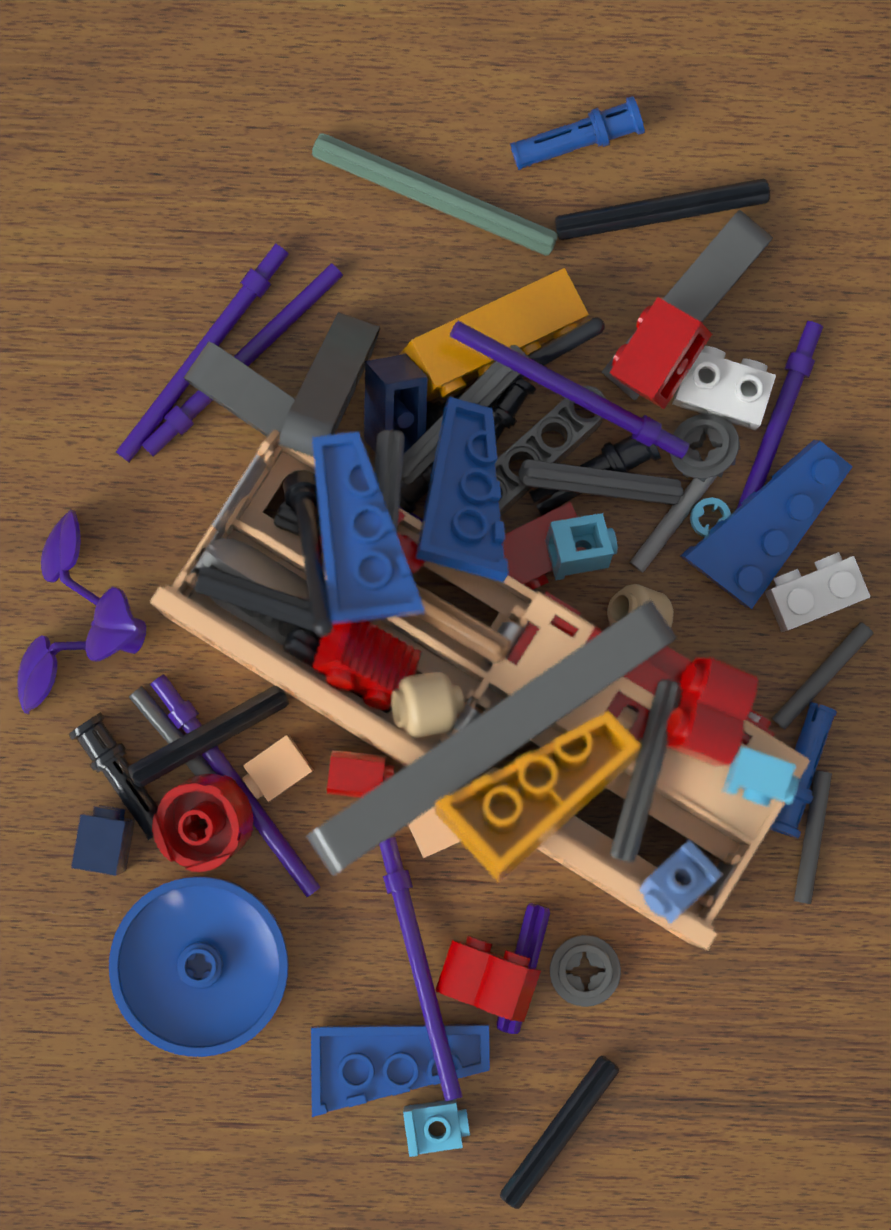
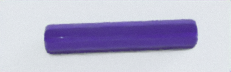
(530, 945)

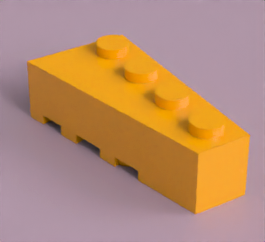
(520, 319)
(526, 802)

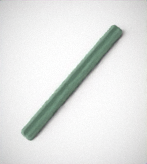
(434, 194)

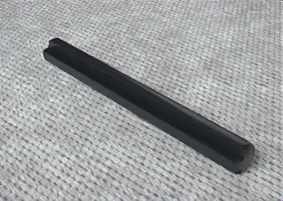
(662, 209)

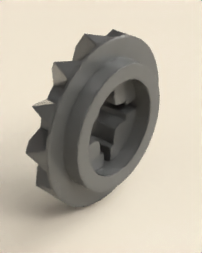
(721, 435)
(601, 984)

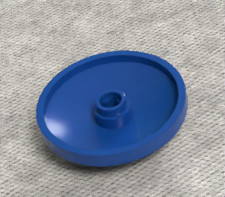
(198, 966)

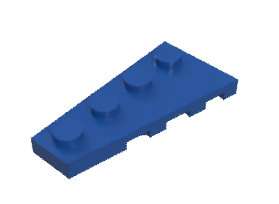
(462, 503)
(762, 533)
(360, 546)
(384, 1060)

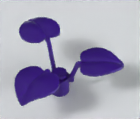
(110, 631)

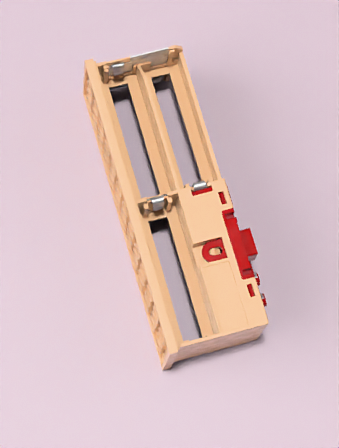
(540, 635)

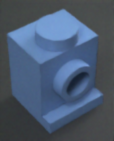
(691, 871)

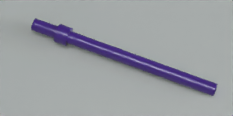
(254, 285)
(798, 366)
(180, 419)
(643, 428)
(184, 715)
(398, 884)

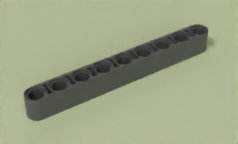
(491, 737)

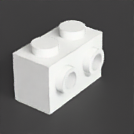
(726, 388)
(817, 594)

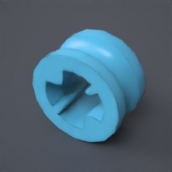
(698, 511)

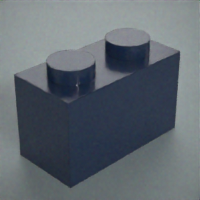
(394, 399)
(103, 840)

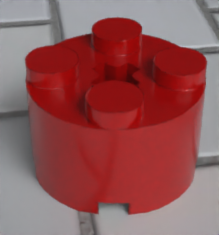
(206, 845)

